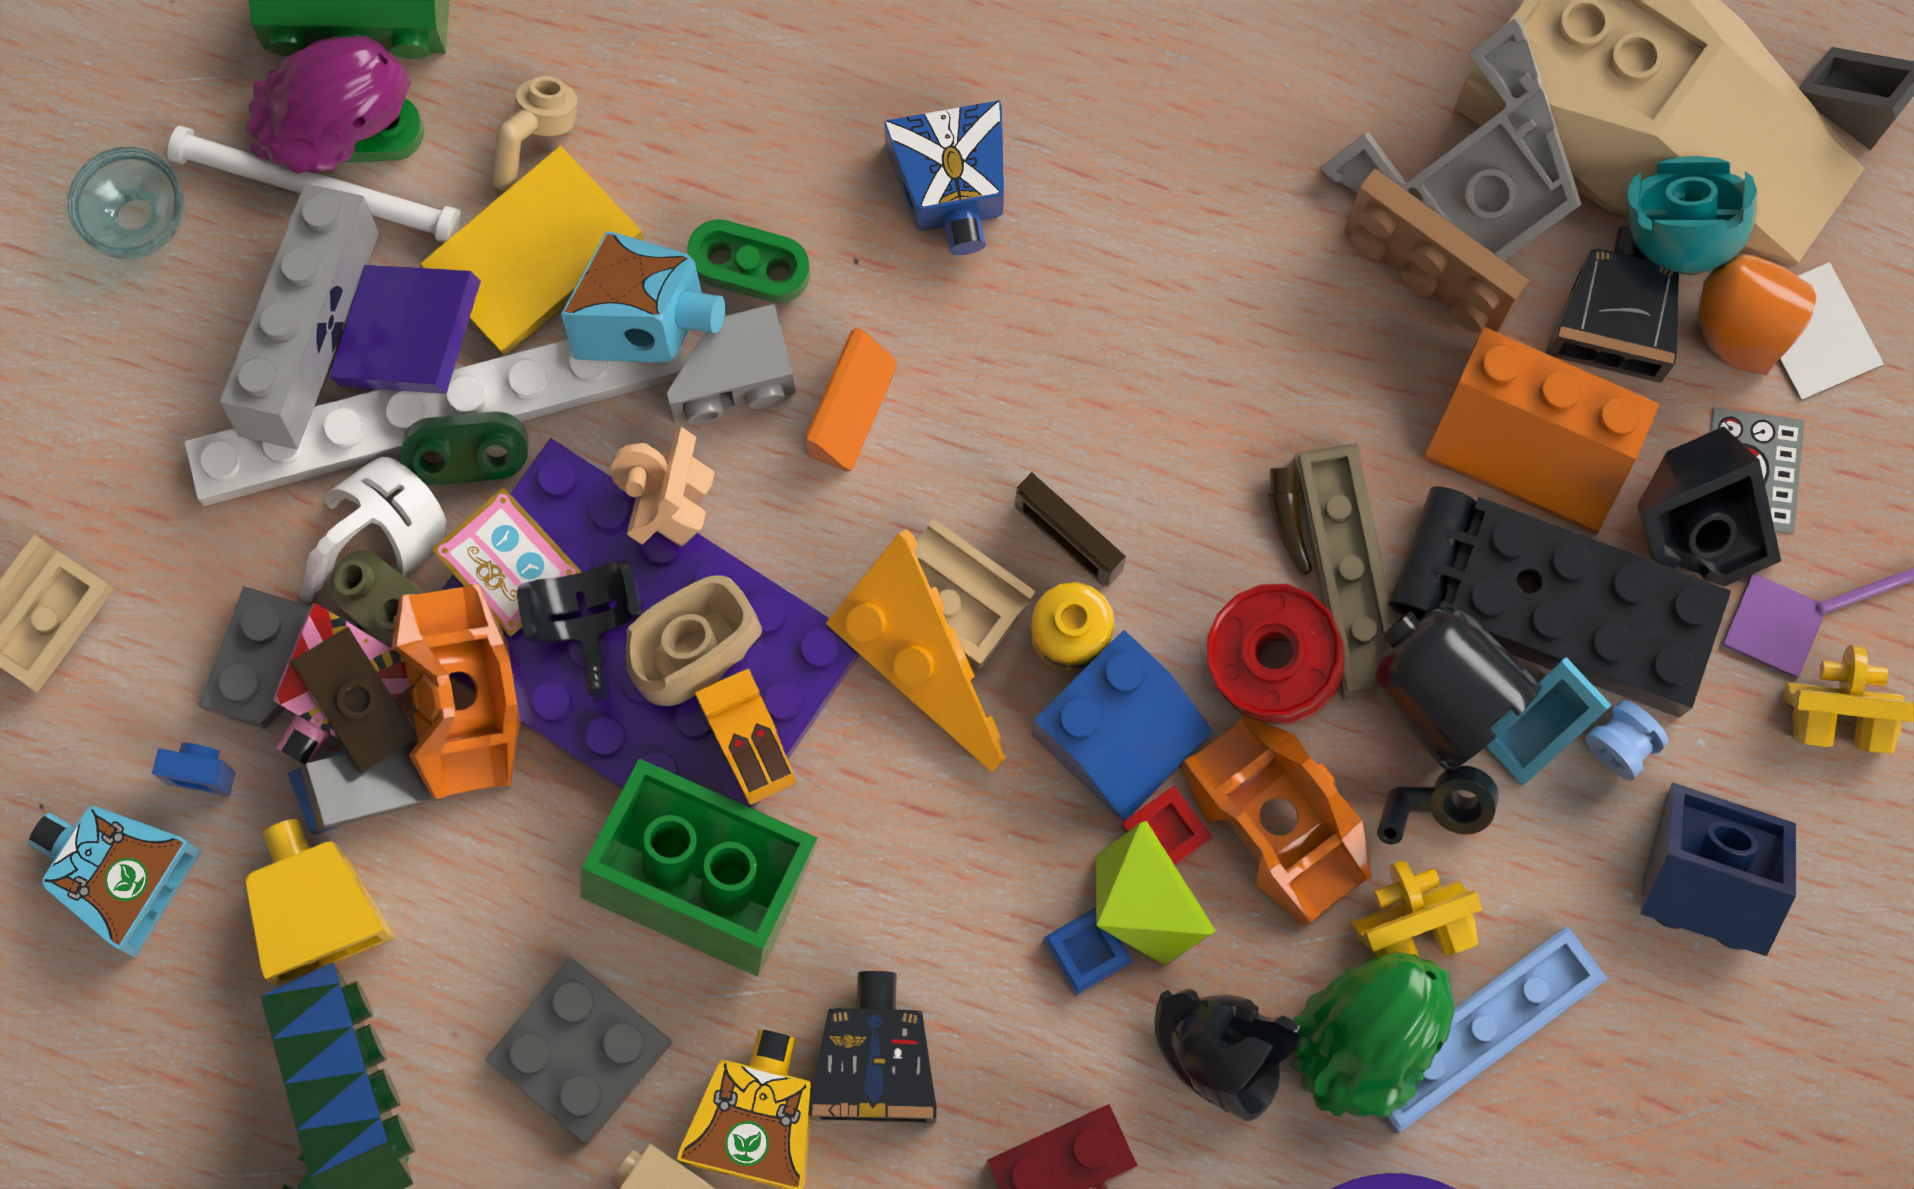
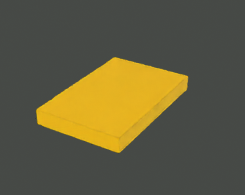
(532, 248)

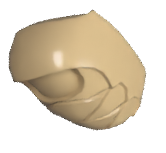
(690, 640)

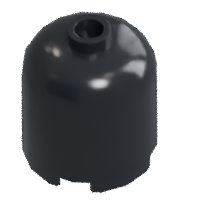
(1450, 682)

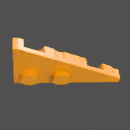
(904, 635)

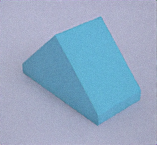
(1549, 723)

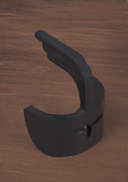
(558, 596)

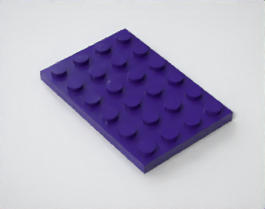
(792, 661)

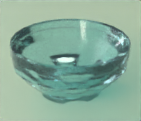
(114, 180)

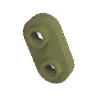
(377, 595)

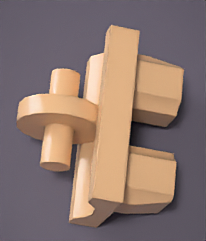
(664, 488)

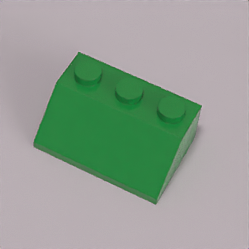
(402, 26)
(697, 867)

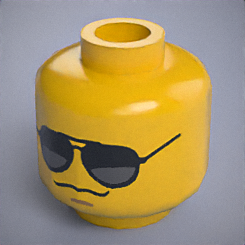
(1071, 626)

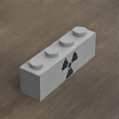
(300, 317)

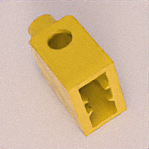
(309, 906)

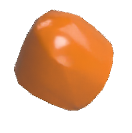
(1753, 312)

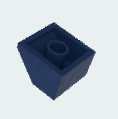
(1720, 870)

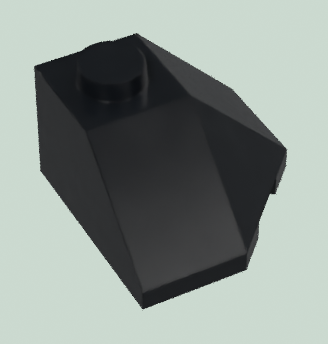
(1710, 510)

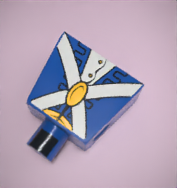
(951, 170)

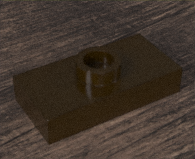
(353, 699)

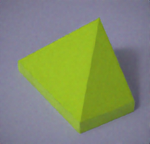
(1146, 898)

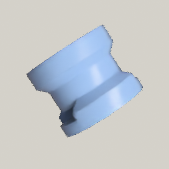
(1627, 740)

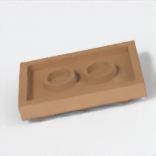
(1433, 255)

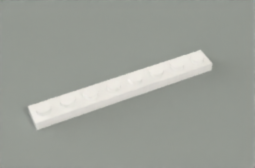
(374, 423)

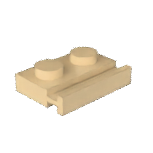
(976, 592)
(44, 610)

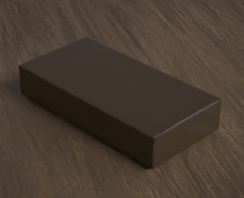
(1069, 530)

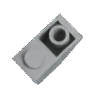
(734, 369)

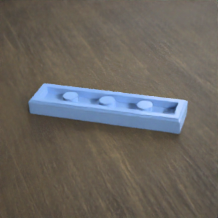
(1504, 1017)

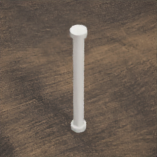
(186, 146)

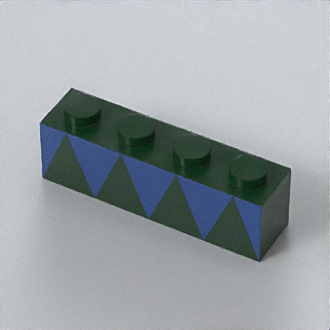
(335, 1083)

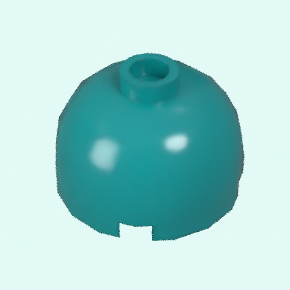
(1691, 213)

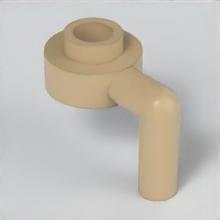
(541, 108)

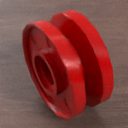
(1266, 616)

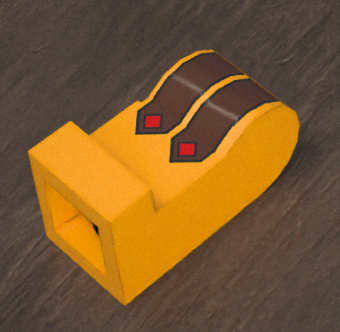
(746, 736)

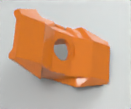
(448, 635)
(1326, 848)

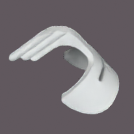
(410, 543)

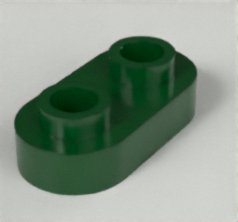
(463, 445)

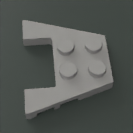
(1503, 178)

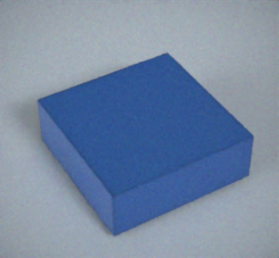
(1086, 952)

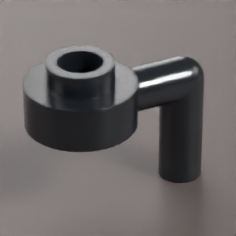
(1448, 807)

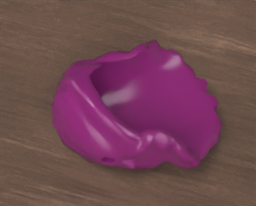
(325, 103)

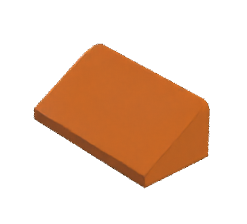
(850, 401)

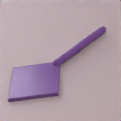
(1781, 624)

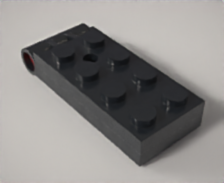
(1603, 608)

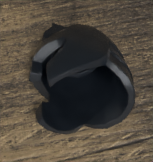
(1224, 1048)

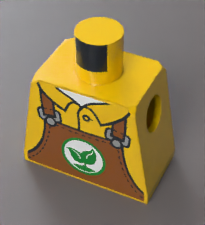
(754, 1119)

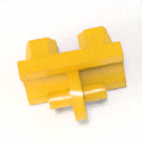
(1877, 712)
(1444, 910)

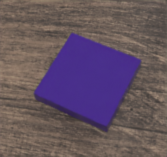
(405, 329)

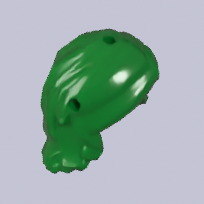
(1374, 1034)

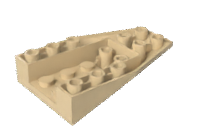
(1673, 83)

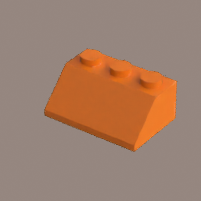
(1541, 430)

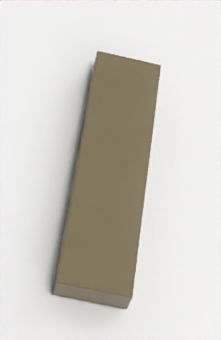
(1346, 559)

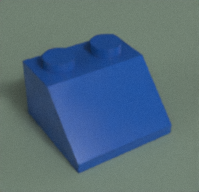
(1122, 726)

